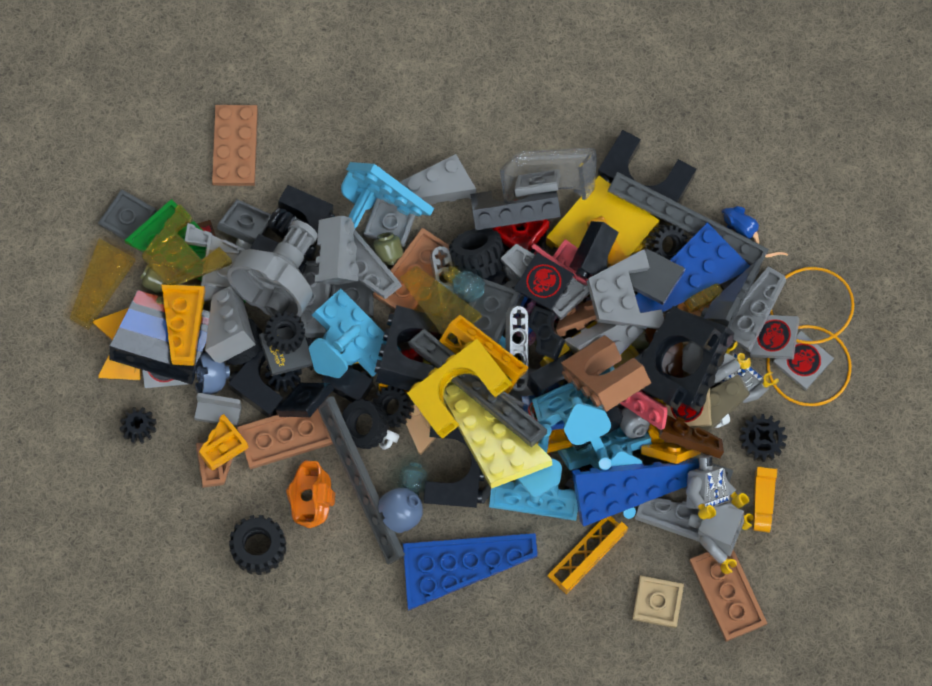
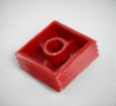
(531, 234)

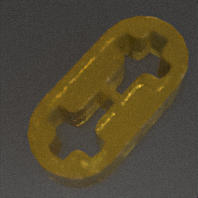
(703, 298)

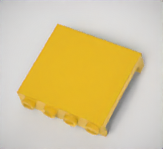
(622, 216)

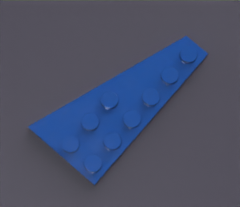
(706, 262)
(626, 486)
(450, 565)

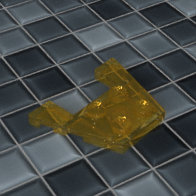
(173, 258)

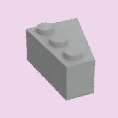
(441, 182)
(337, 251)
(228, 326)
(621, 335)

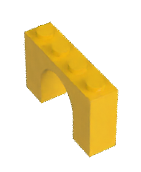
(430, 392)

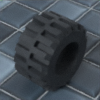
(478, 252)
(262, 562)

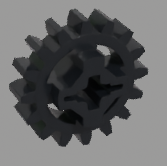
(769, 443)

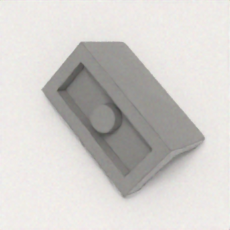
(212, 407)

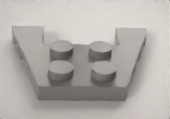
(217, 279)
(615, 298)

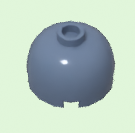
(210, 375)
(401, 509)

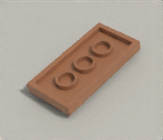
(235, 145)
(415, 255)
(283, 438)
(728, 596)

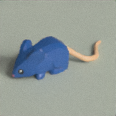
(744, 225)

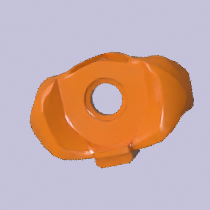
(310, 477)

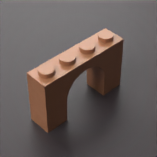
(608, 389)

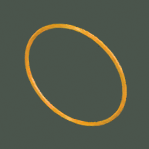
(851, 297)
(835, 396)

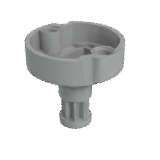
(273, 277)

